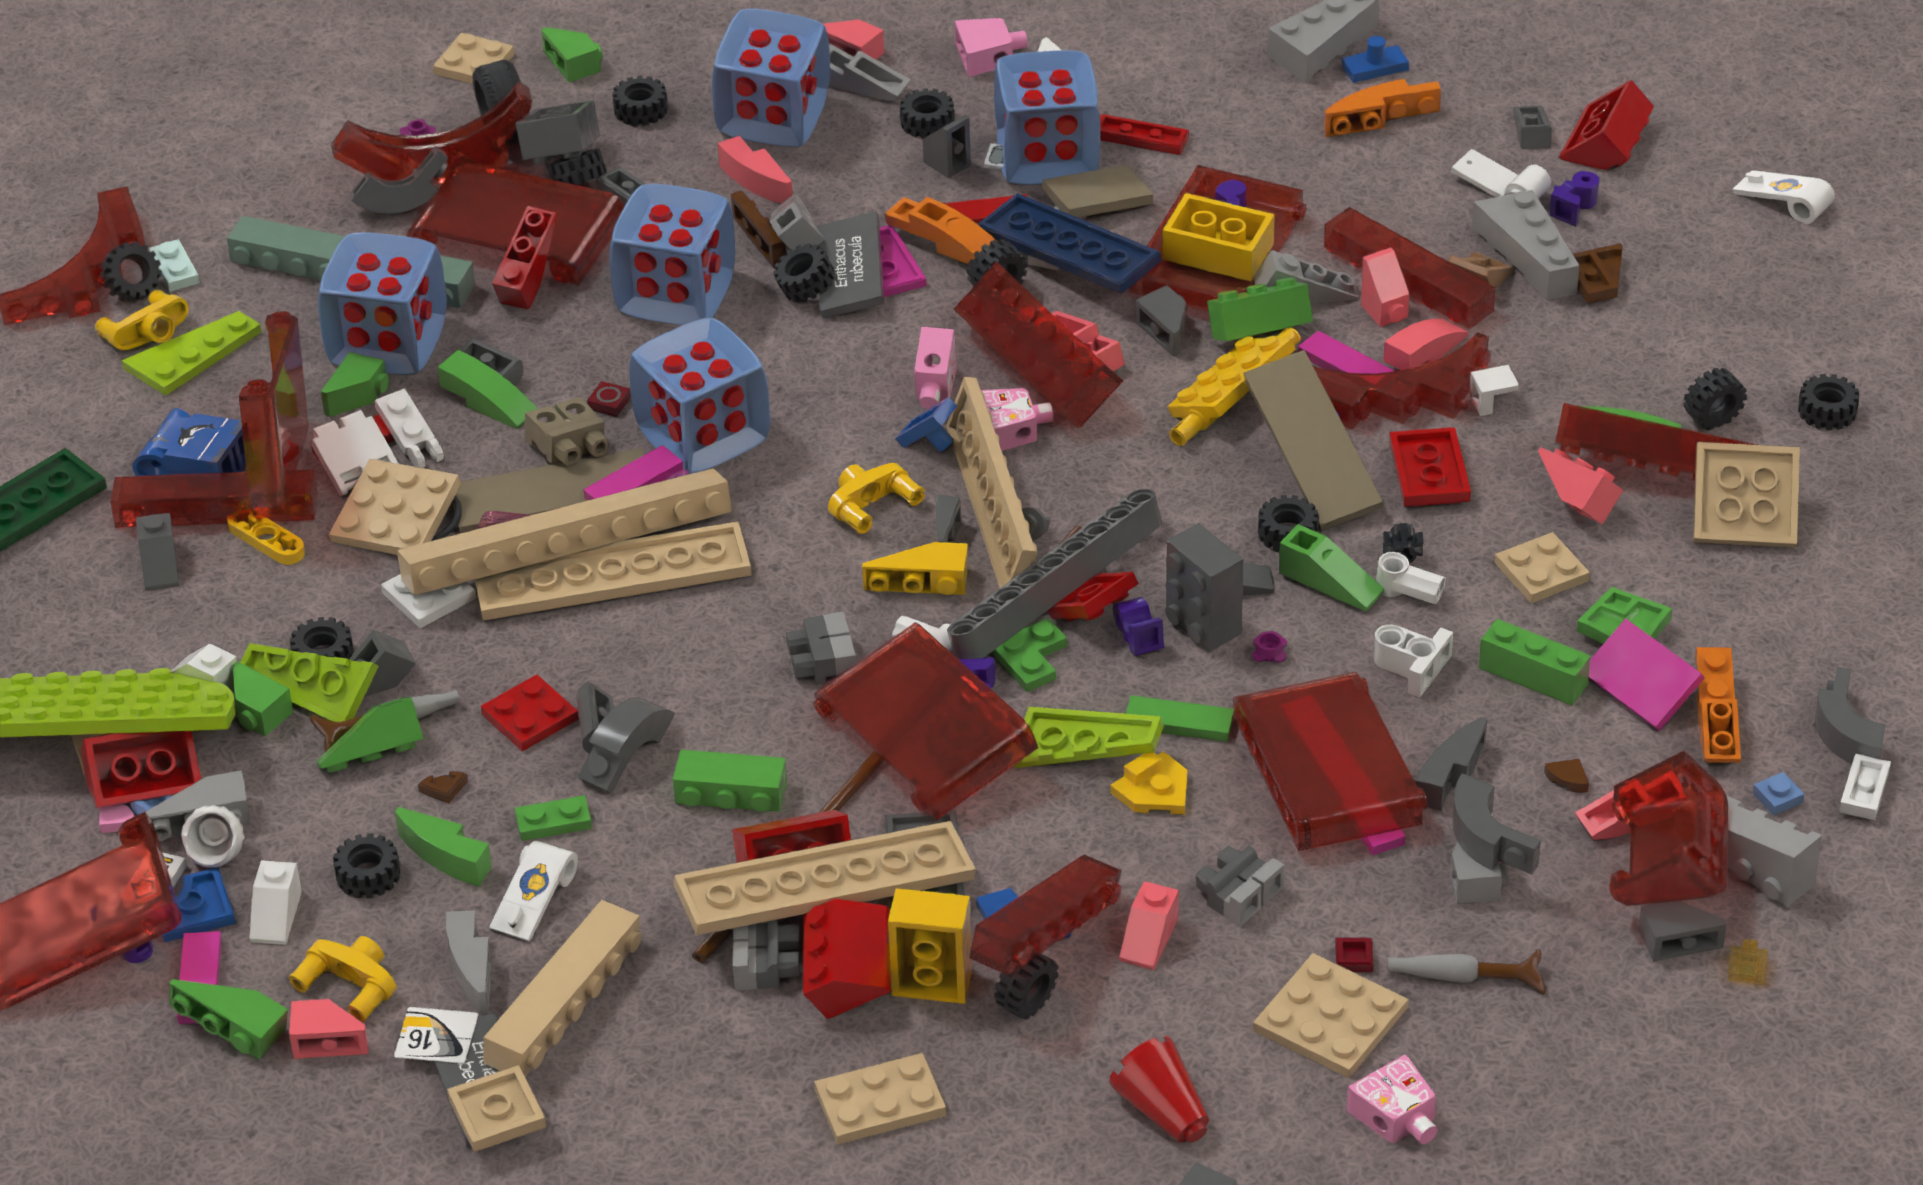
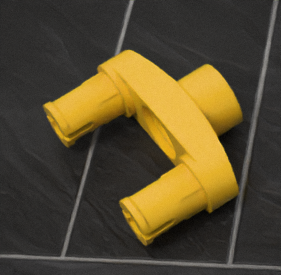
(138, 328)
(863, 486)
(354, 963)

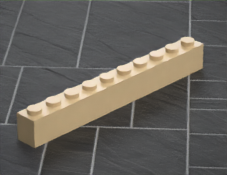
(563, 531)

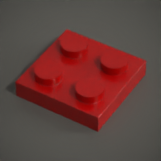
(1093, 596)
(529, 712)

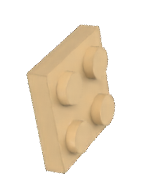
(467, 54)
(1542, 567)
(496, 1108)

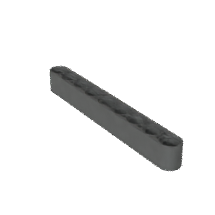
(1055, 575)

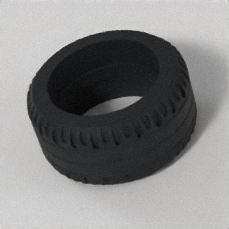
(492, 85)

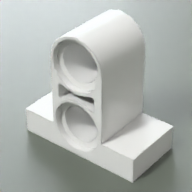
(1412, 655)

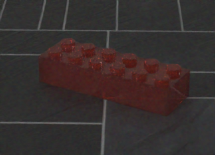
(1038, 345)

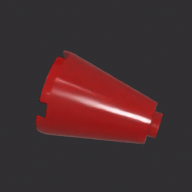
(1162, 1089)

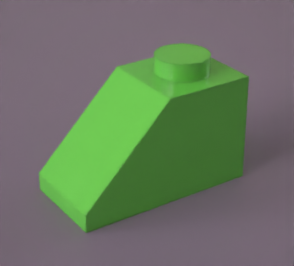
(572, 53)
(354, 384)
(260, 700)

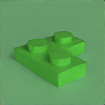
(1025, 654)

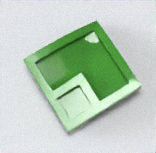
(1617, 605)

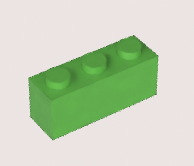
(1259, 309)
(1534, 661)
(730, 780)

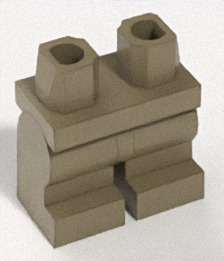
(566, 434)

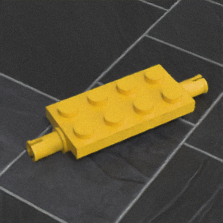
(1225, 383)

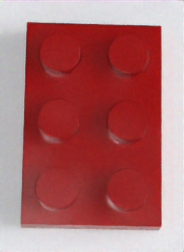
(1429, 466)

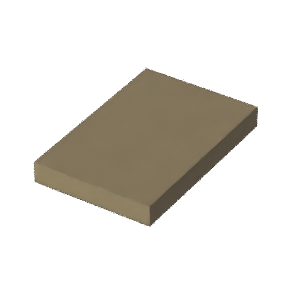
(1097, 191)

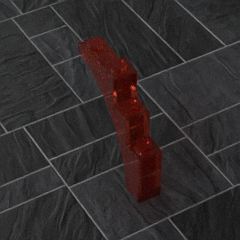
(395, 156)
(75, 283)
(1399, 394)

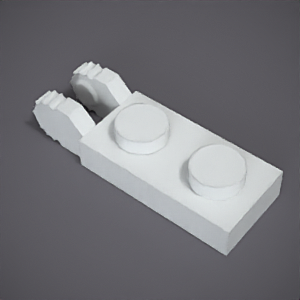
(408, 427)

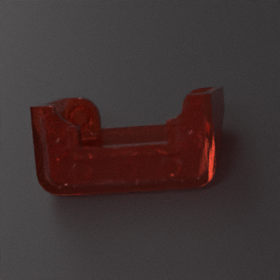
(1675, 834)

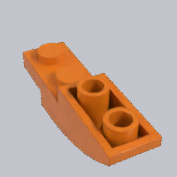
(1381, 102)
(930, 219)
(1717, 706)

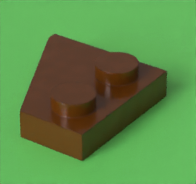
(1599, 272)

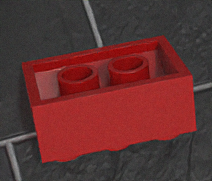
(1609, 128)
(139, 766)
(790, 835)
(845, 955)

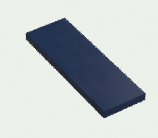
(1071, 243)

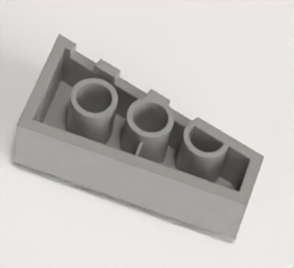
(1319, 34)
(1529, 241)
(1771, 853)

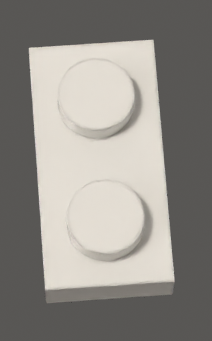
(1865, 787)

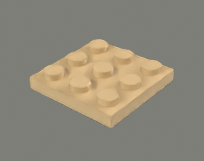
(1746, 494)
(394, 507)
(1330, 1015)

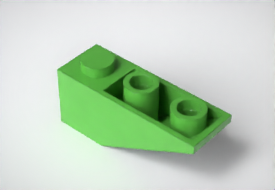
(1325, 567)
(381, 728)
(236, 1014)

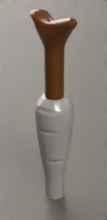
(423, 705)
(1466, 968)

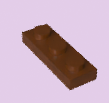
(757, 228)

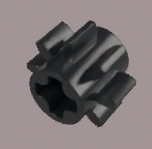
(1404, 540)

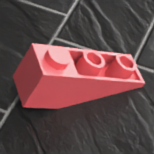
(1579, 486)

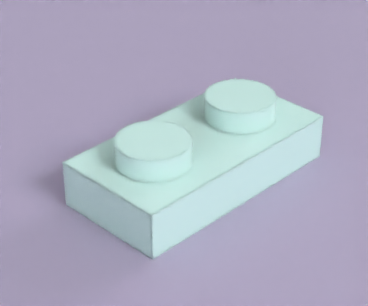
(175, 265)

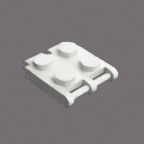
(348, 449)

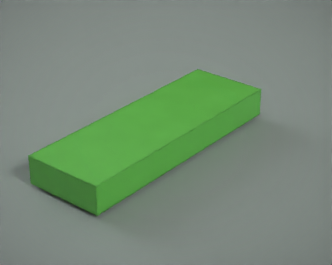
(1186, 718)

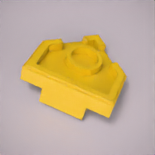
(1153, 784)

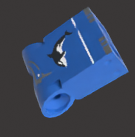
(193, 446)

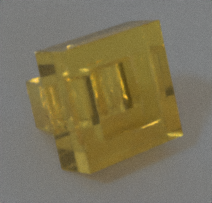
(1747, 963)

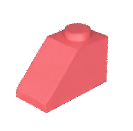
(856, 36)
(1384, 288)
(1149, 925)
(325, 1030)

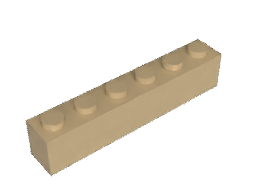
(562, 989)

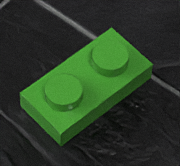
(553, 818)

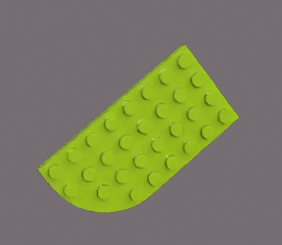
(112, 703)

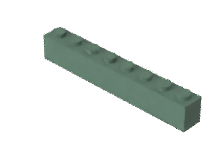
(309, 252)

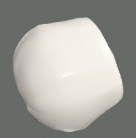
(212, 836)

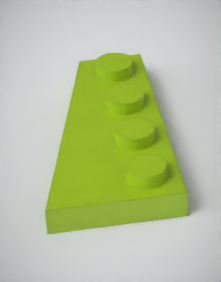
(189, 354)
(315, 681)
(1088, 735)

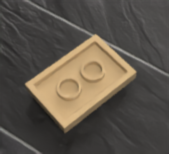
(880, 1098)

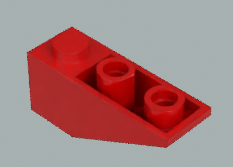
(525, 259)

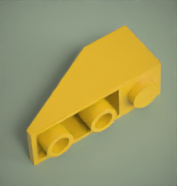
(923, 569)

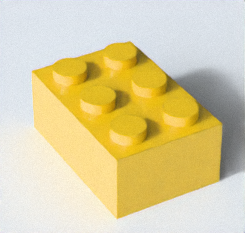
(1218, 237)
(930, 945)

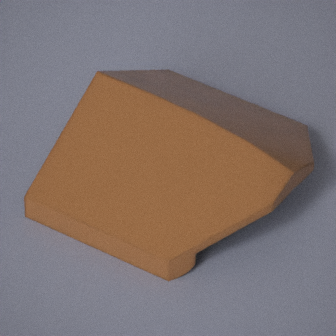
(1484, 268)

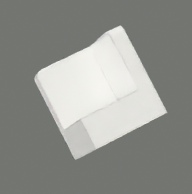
(1491, 382)

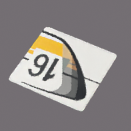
(436, 1035)

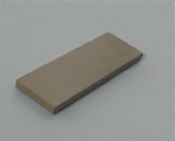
(1313, 439)
(536, 488)

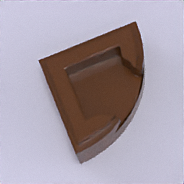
(1569, 774)
(443, 787)

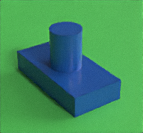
(1376, 61)
(929, 425)

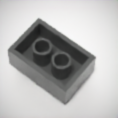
(558, 130)
(1204, 587)

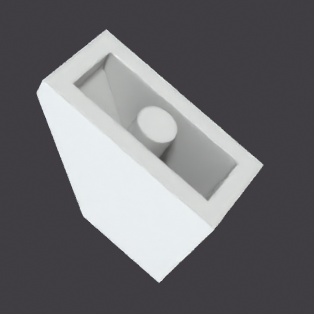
(209, 664)
(274, 902)

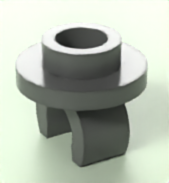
(1037, 522)

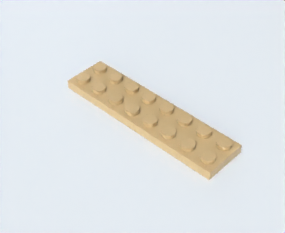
(990, 484)
(617, 571)
(809, 877)

